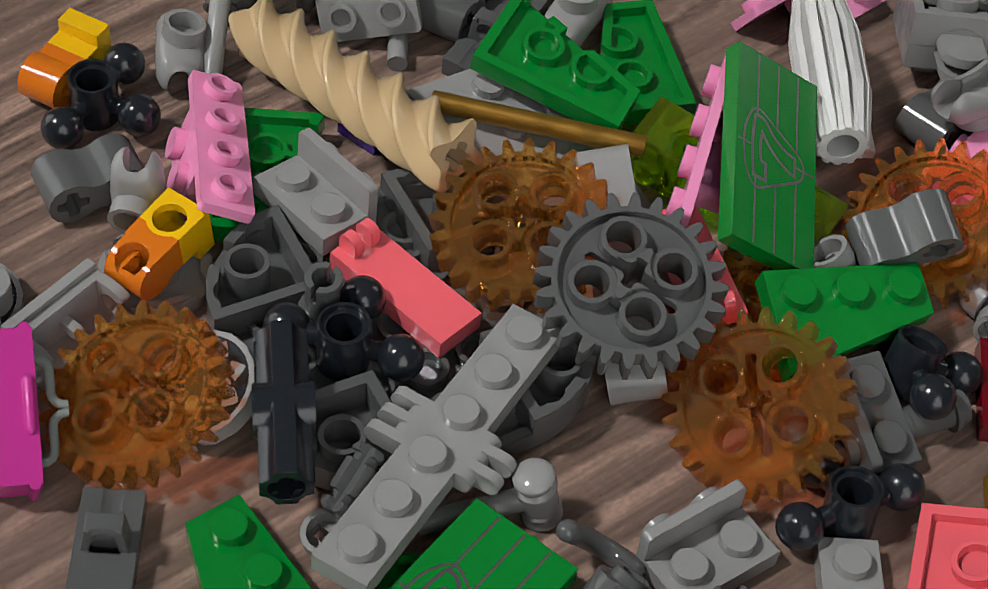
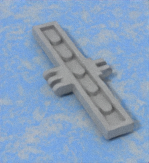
(436, 449)

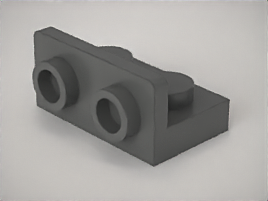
(881, 428)

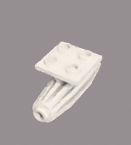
(831, 55)

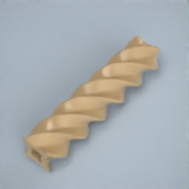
(350, 94)

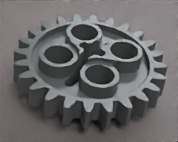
(601, 322)

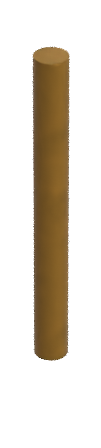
(539, 123)

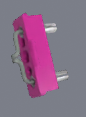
(19, 418)

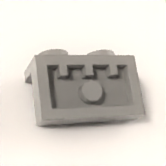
(369, 18)
(318, 192)
(706, 543)

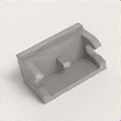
(68, 307)

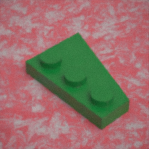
(237, 551)

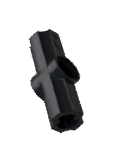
(283, 412)

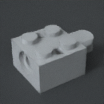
(942, 35)

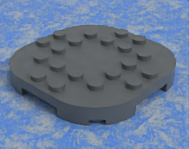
(266, 267)

